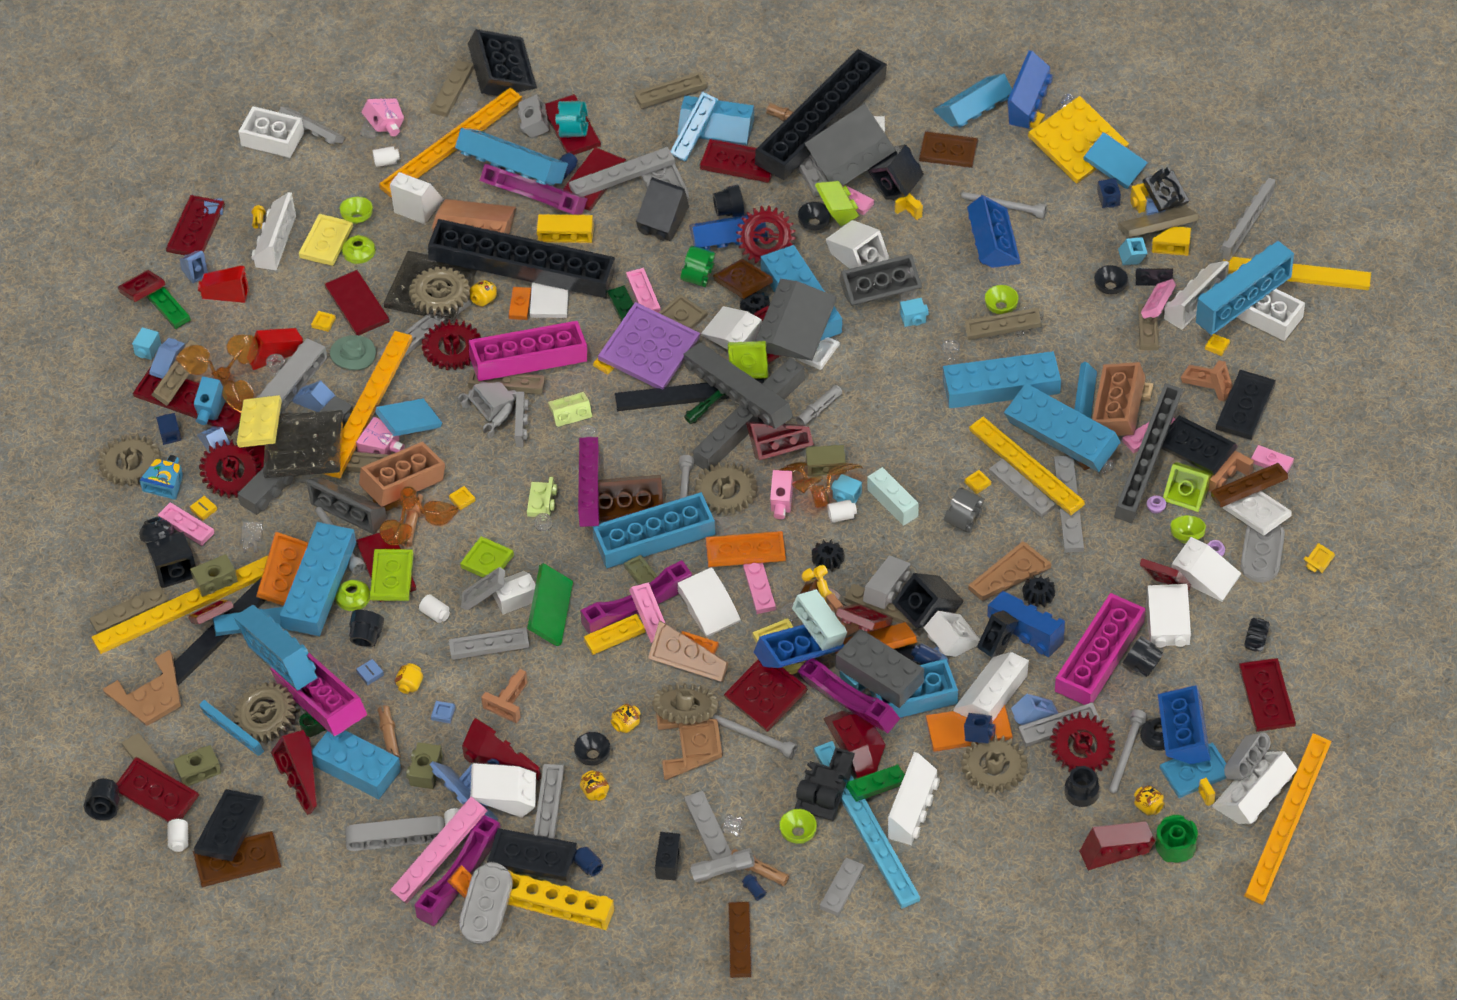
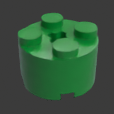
(698, 266)
(1176, 839)

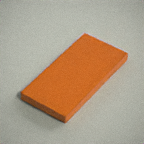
(745, 549)
(281, 568)
(893, 636)
(947, 729)

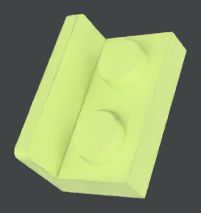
(570, 409)
(541, 498)

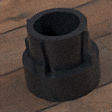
(729, 202)
(365, 627)
(1143, 656)
(1082, 787)
(102, 799)

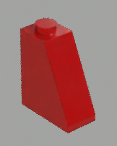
(225, 285)
(275, 342)

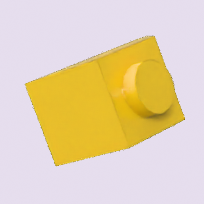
(1172, 241)

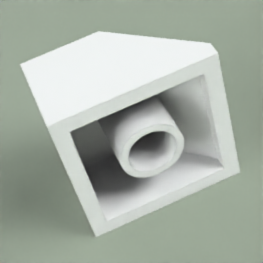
(516, 593)
(951, 633)

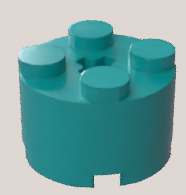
(572, 118)

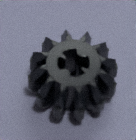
(754, 302)
(828, 555)
(1038, 591)
(1257, 634)

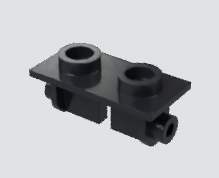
(1152, 276)

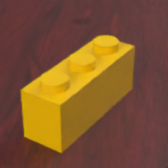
(565, 228)

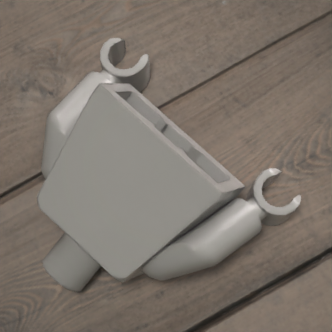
(492, 401)

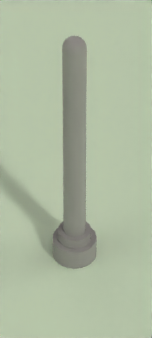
(1037, 210)
(686, 463)
(355, 564)
(1137, 719)
(787, 748)

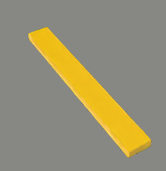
(1318, 275)
(1027, 466)

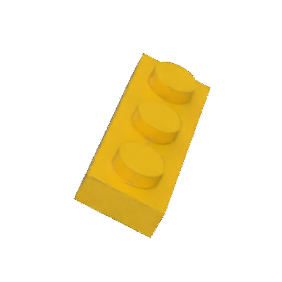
(614, 634)

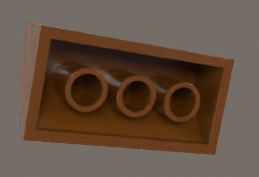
(628, 495)

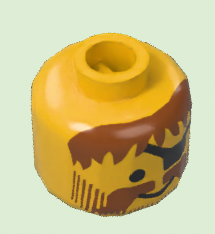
(408, 678)
(625, 718)
(594, 785)
(1149, 800)

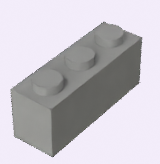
(887, 582)

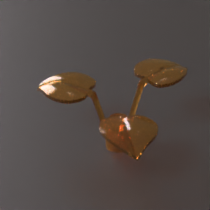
(241, 347)
(819, 493)
(436, 512)

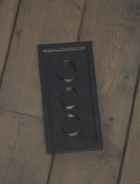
(1245, 404)
(1198, 445)
(228, 825)
(533, 854)

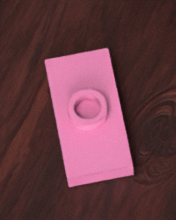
(863, 202)
(1265, 457)

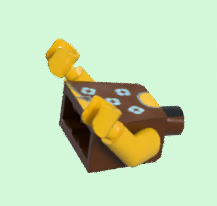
(820, 584)

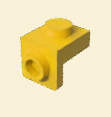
(1138, 197)
(909, 203)
(1319, 558)

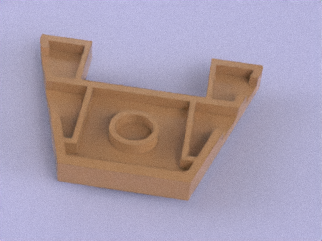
(152, 699)
(698, 742)

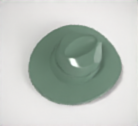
(353, 352)

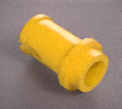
(258, 216)

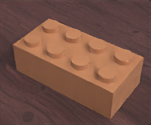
(1119, 397)
(410, 467)

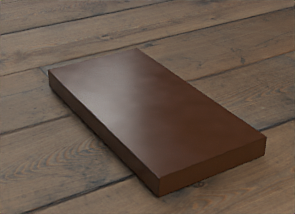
(254, 856)

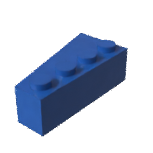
(1033, 627)

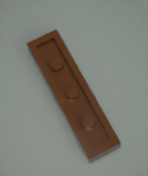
(1249, 485)
(739, 939)

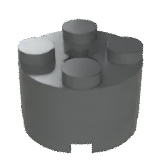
(963, 509)

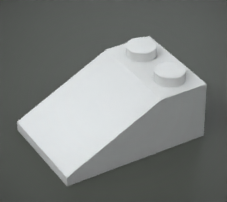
(732, 326)
(1206, 569)
(504, 787)

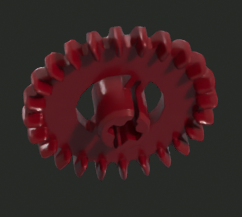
(747, 233)
(431, 344)
(230, 456)
(1089, 729)

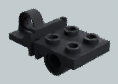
(823, 785)

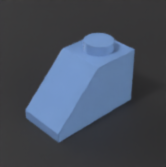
(194, 266)
(165, 357)
(313, 396)
(211, 436)
(1032, 708)

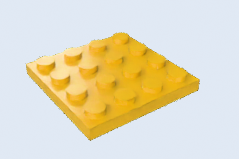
(1070, 135)

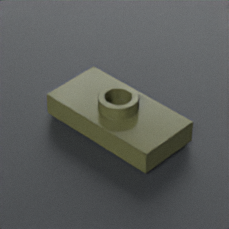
(640, 570)

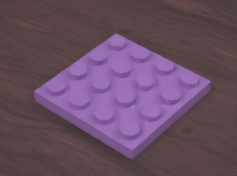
(648, 346)

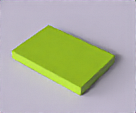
(391, 574)

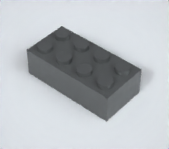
(880, 668)

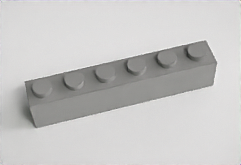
(296, 372)

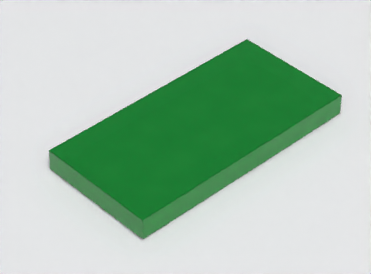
(550, 604)

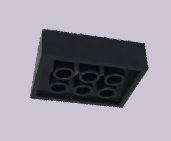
(500, 62)

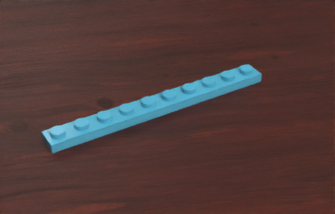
(874, 838)

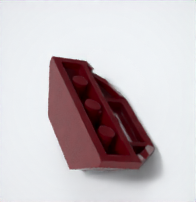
(859, 737)

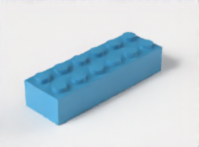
(511, 156)
(790, 265)
(1244, 287)
(1000, 379)
(1062, 427)
(654, 530)
(318, 579)
(276, 647)

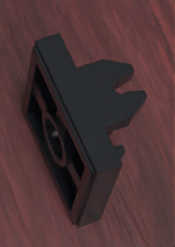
(1161, 204)

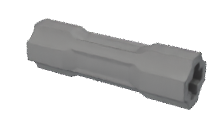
(736, 861)

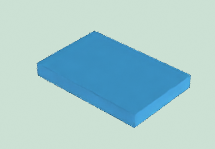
(1115, 160)
(408, 417)
(1185, 777)

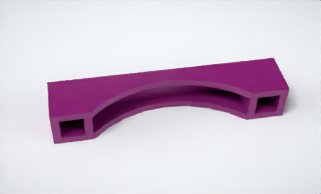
(530, 188)
(588, 481)
(607, 613)
(867, 707)
(440, 896)

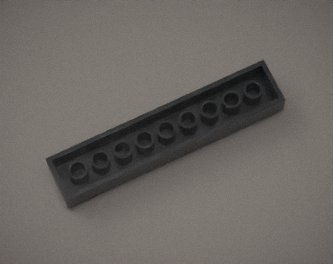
(826, 105)
(521, 258)

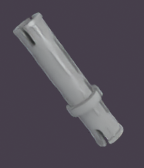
(813, 410)

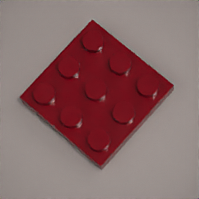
(765, 694)

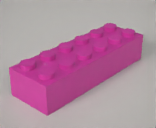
(527, 350)
(1100, 649)
(327, 699)

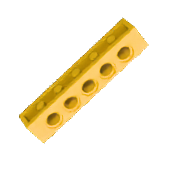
(560, 907)

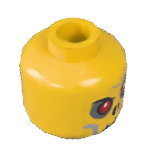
(483, 293)

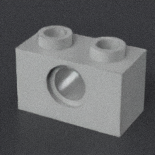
(533, 116)

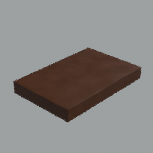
(948, 149)
(742, 278)

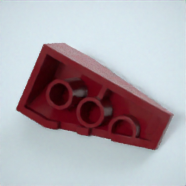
(482, 745)
(294, 758)

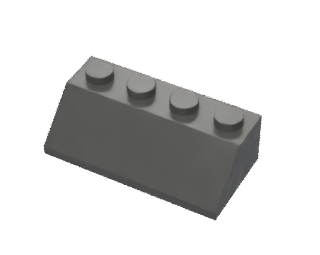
(880, 280)
(346, 504)

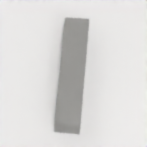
(393, 833)

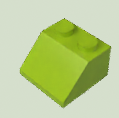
(838, 201)
(1187, 486)

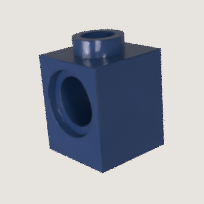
(1108, 193)
(168, 428)
(979, 728)

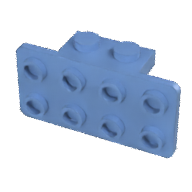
(457, 784)

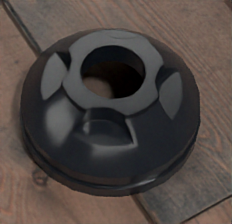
(811, 211)
(1110, 274)
(155, 529)
(1150, 737)
(589, 742)

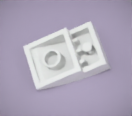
(708, 602)

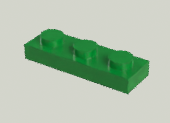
(169, 307)
(875, 783)

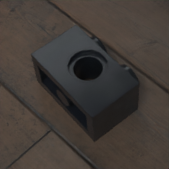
(997, 633)
(668, 856)

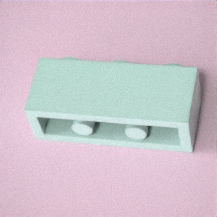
(892, 496)
(819, 620)

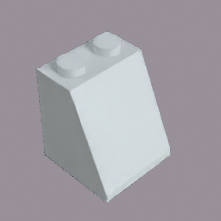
(414, 198)
(857, 245)
(1168, 615)

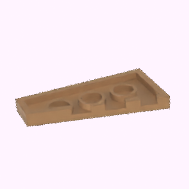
(1010, 570)
(683, 653)

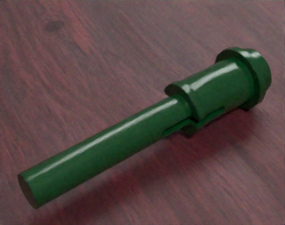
(700, 409)

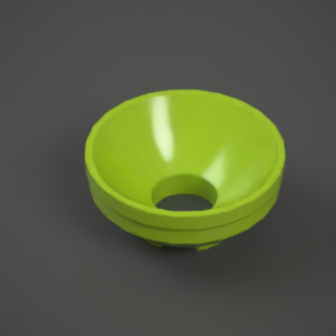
(356, 206)
(361, 253)
(1003, 294)
(1186, 527)
(354, 600)
(798, 819)

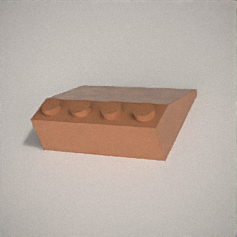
(475, 214)

